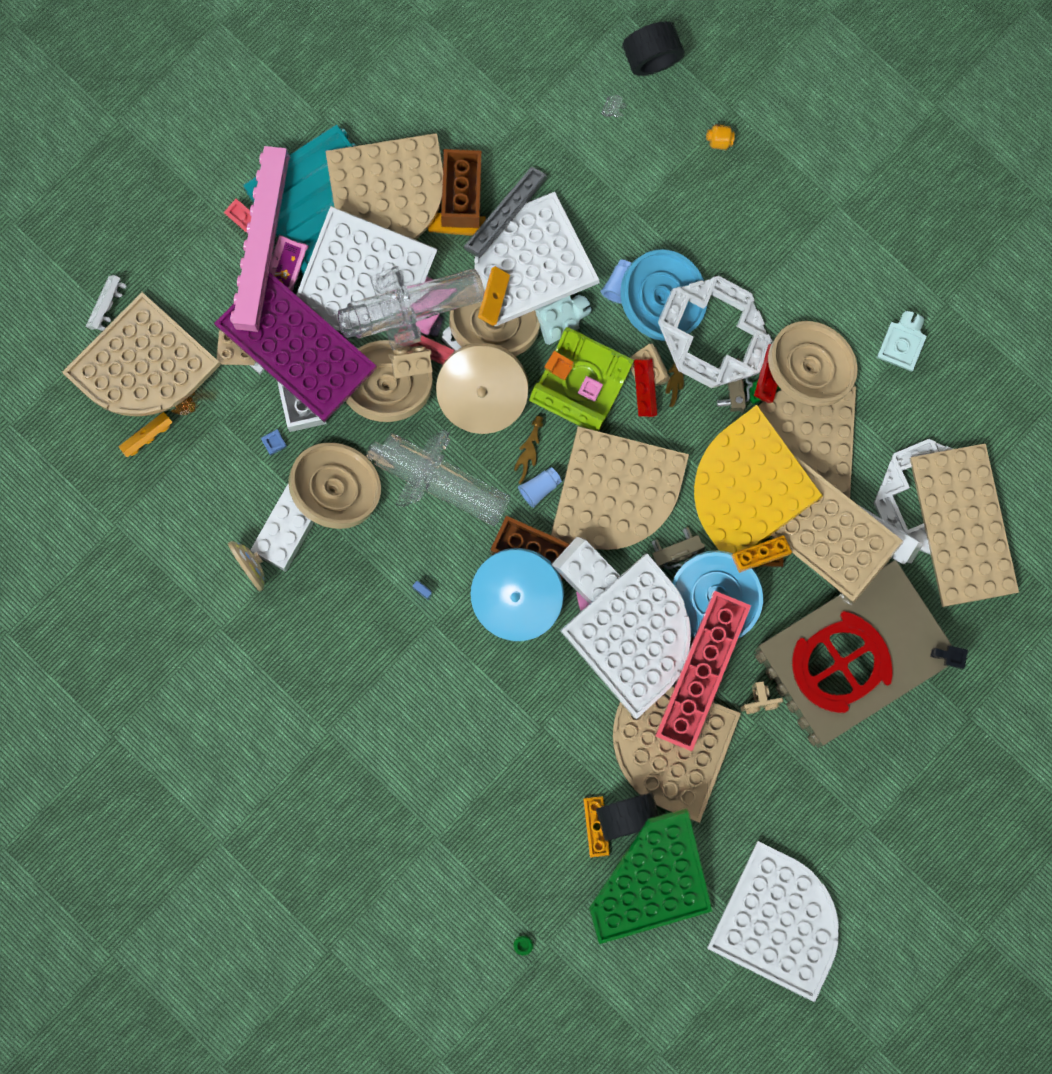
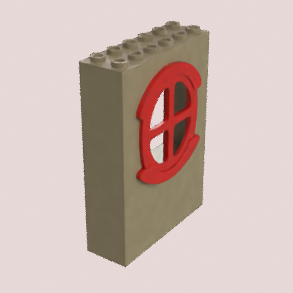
(893, 628)

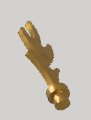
(676, 381)
(530, 452)

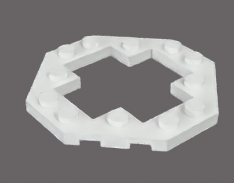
(680, 341)
(895, 482)

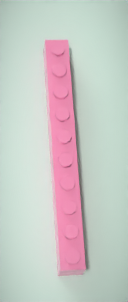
(260, 239)

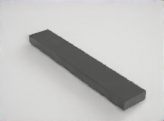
(505, 212)

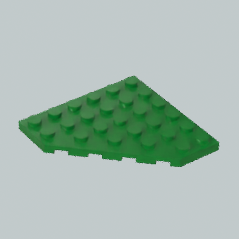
(654, 881)

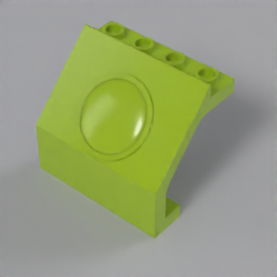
(589, 360)

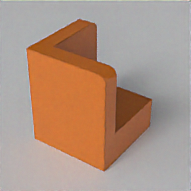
(559, 365)

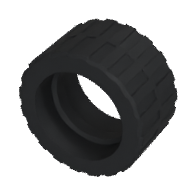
(653, 48)
(626, 816)

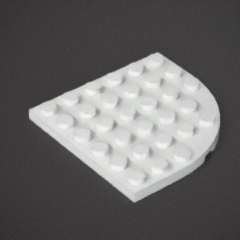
(351, 253)
(540, 257)
(634, 635)
(779, 923)

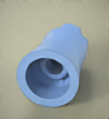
(612, 288)
(539, 486)

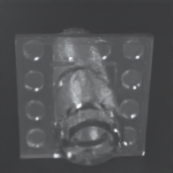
(400, 306)
(428, 472)

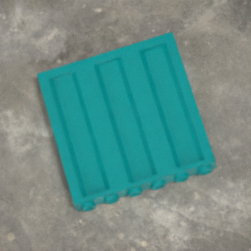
(307, 190)

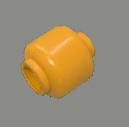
(720, 137)

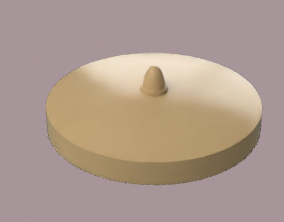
(513, 335)
(812, 363)
(482, 388)
(386, 397)
(334, 485)

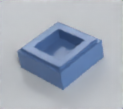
(273, 442)
(422, 590)

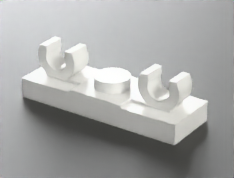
(104, 303)

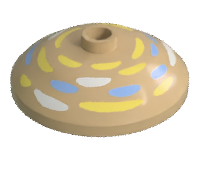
(249, 562)

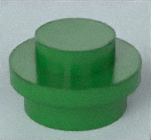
(523, 945)

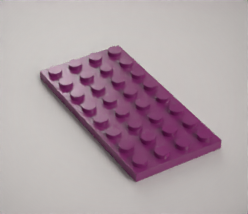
(301, 351)

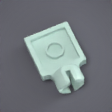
(559, 314)
(903, 342)

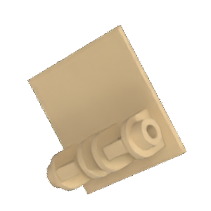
(230, 354)

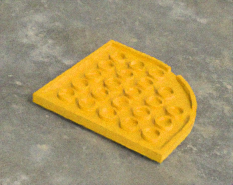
(750, 484)

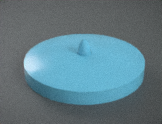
(648, 286)
(717, 572)
(517, 594)

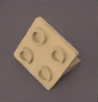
(650, 352)
(411, 362)
(760, 695)

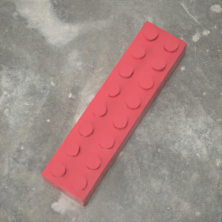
(702, 670)

